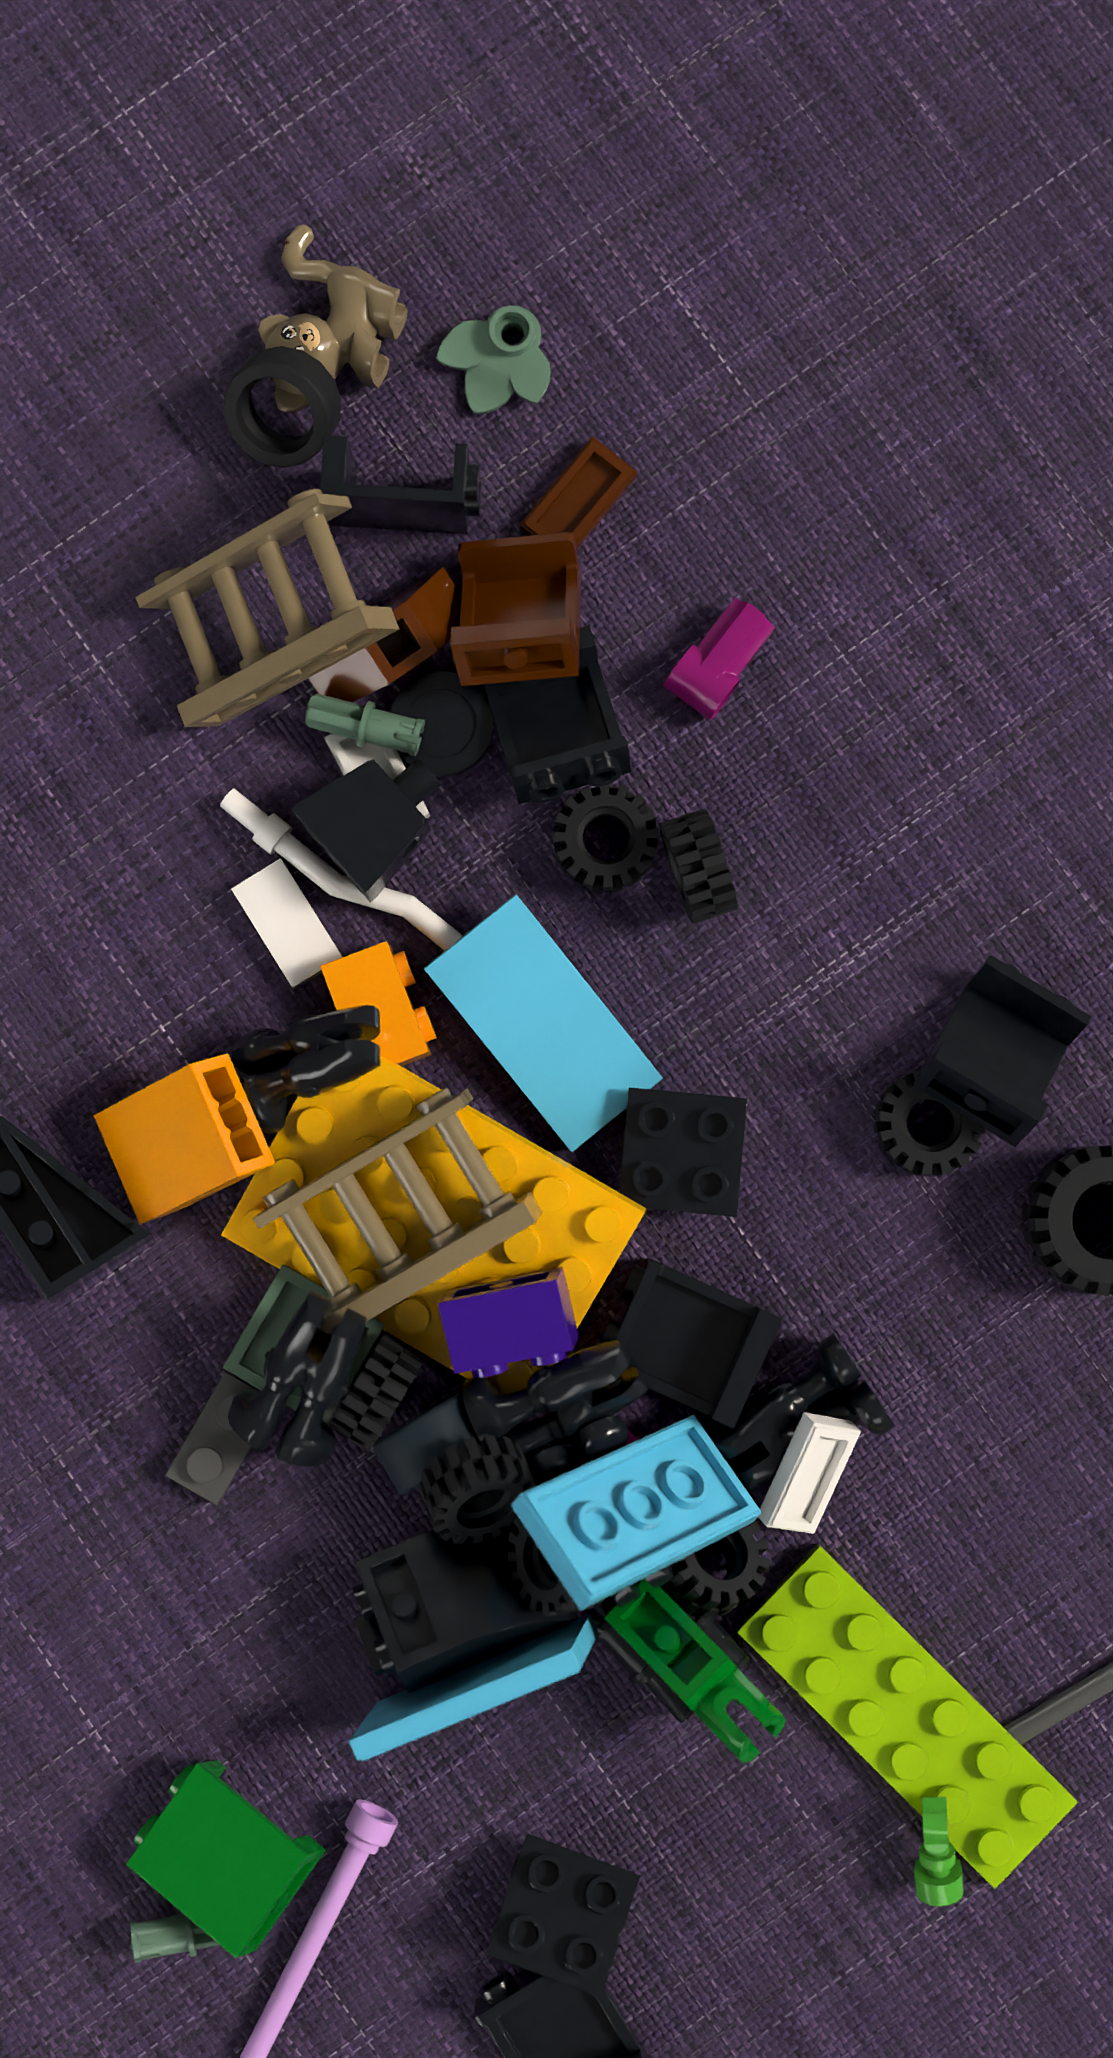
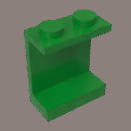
(222, 1859)

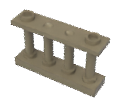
(307, 646)
(449, 1242)

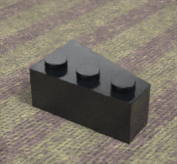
(56, 1219)

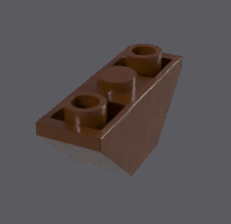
(424, 622)

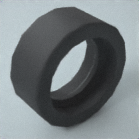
(251, 431)

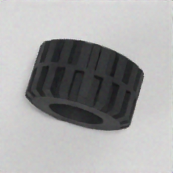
(1051, 1219)

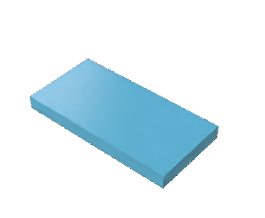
(542, 1022)
(635, 1511)
(475, 1689)

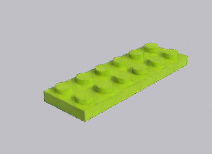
(906, 1714)

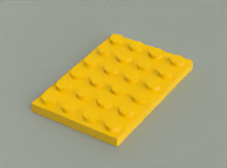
(579, 1227)

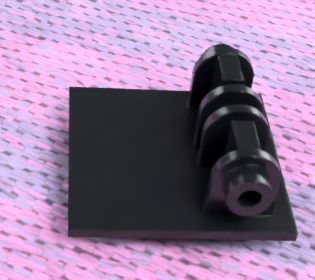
(683, 1151)
(563, 1915)

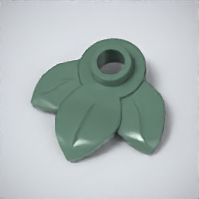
(493, 366)

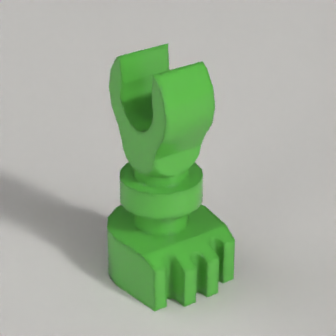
(937, 1871)

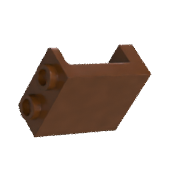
(518, 609)

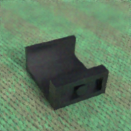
(400, 506)
(1001, 1050)

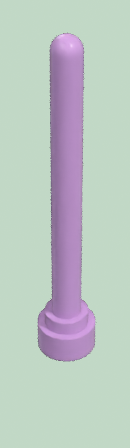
(368, 1829)

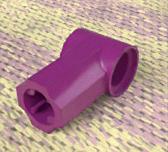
(711, 671)

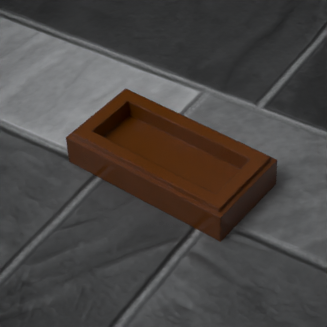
(581, 494)

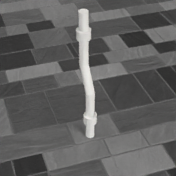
(274, 836)

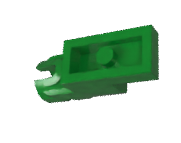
(693, 1667)

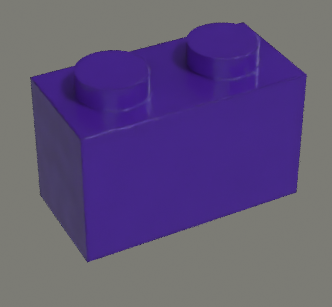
(509, 1322)

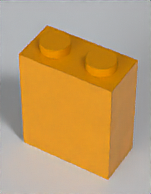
(184, 1138)

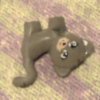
(357, 314)

